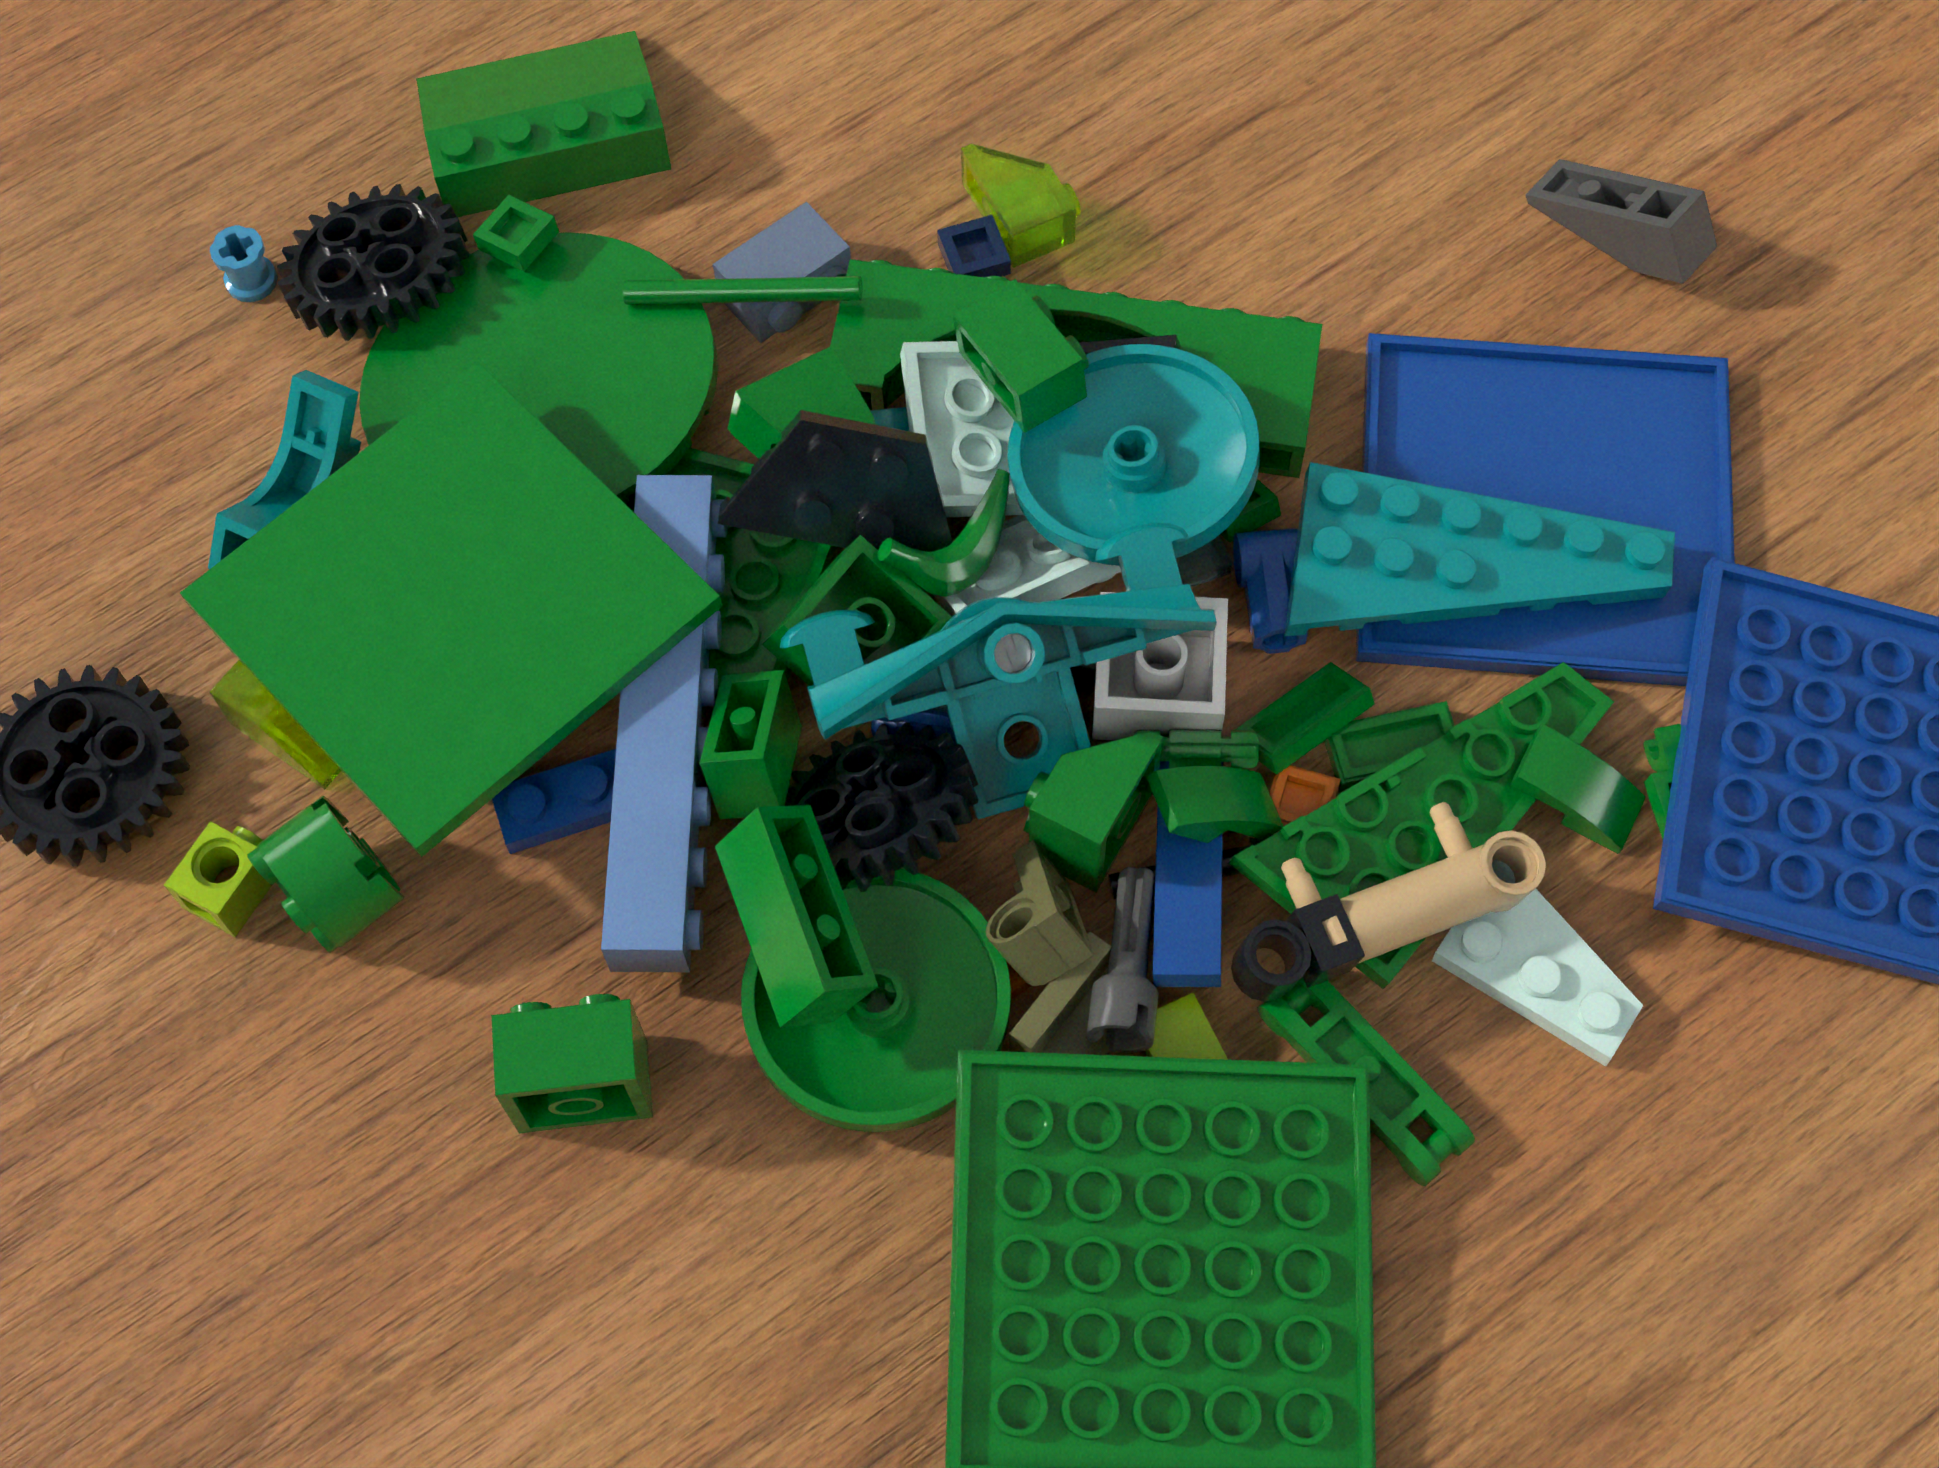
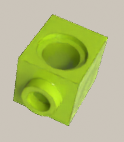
(225, 903)

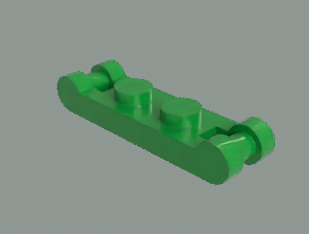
(1395, 1088)

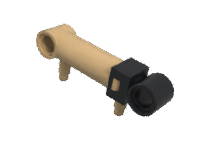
(1336, 934)

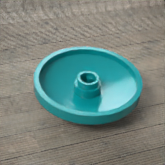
(1146, 446)

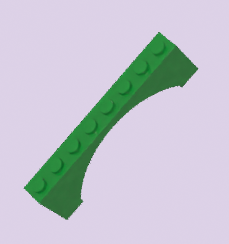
(1263, 355)

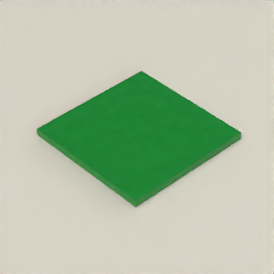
(451, 605)
(1160, 1264)

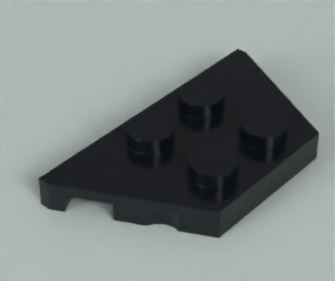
(841, 482)

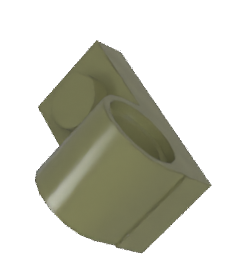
(1040, 925)

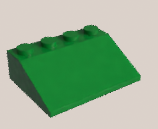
(542, 124)

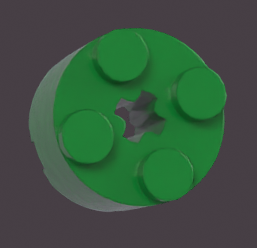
(327, 873)

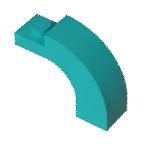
(311, 448)

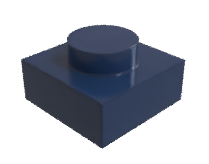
(974, 248)

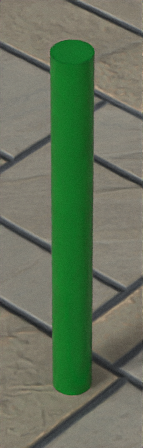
(743, 290)

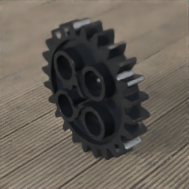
(373, 262)
(127, 788)
(887, 800)

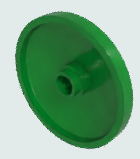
(897, 1048)

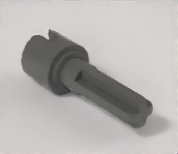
(1124, 996)

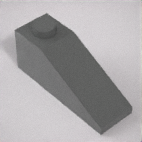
(1632, 218)

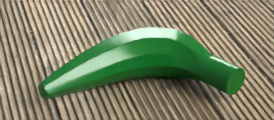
(966, 558)

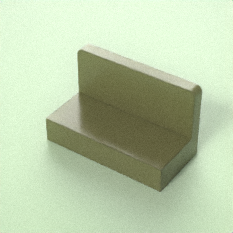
(1061, 1012)

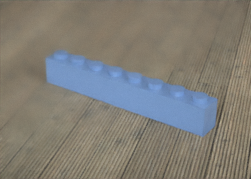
(658, 756)

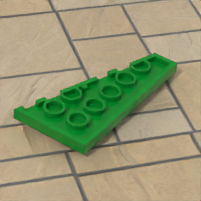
(1386, 822)

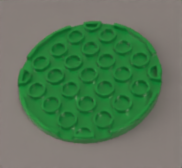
(598, 373)

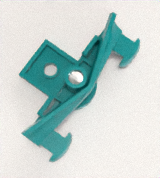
(1004, 663)

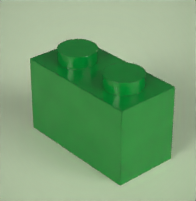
(1021, 354)
(751, 743)

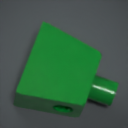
(811, 385)

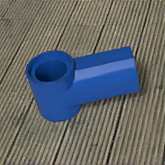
(1265, 571)

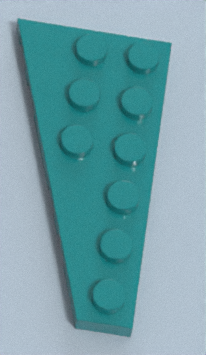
(1439, 553)

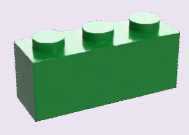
(795, 915)

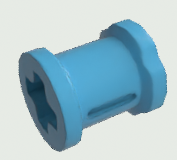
(247, 272)

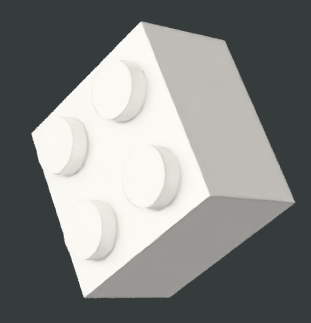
(1167, 685)

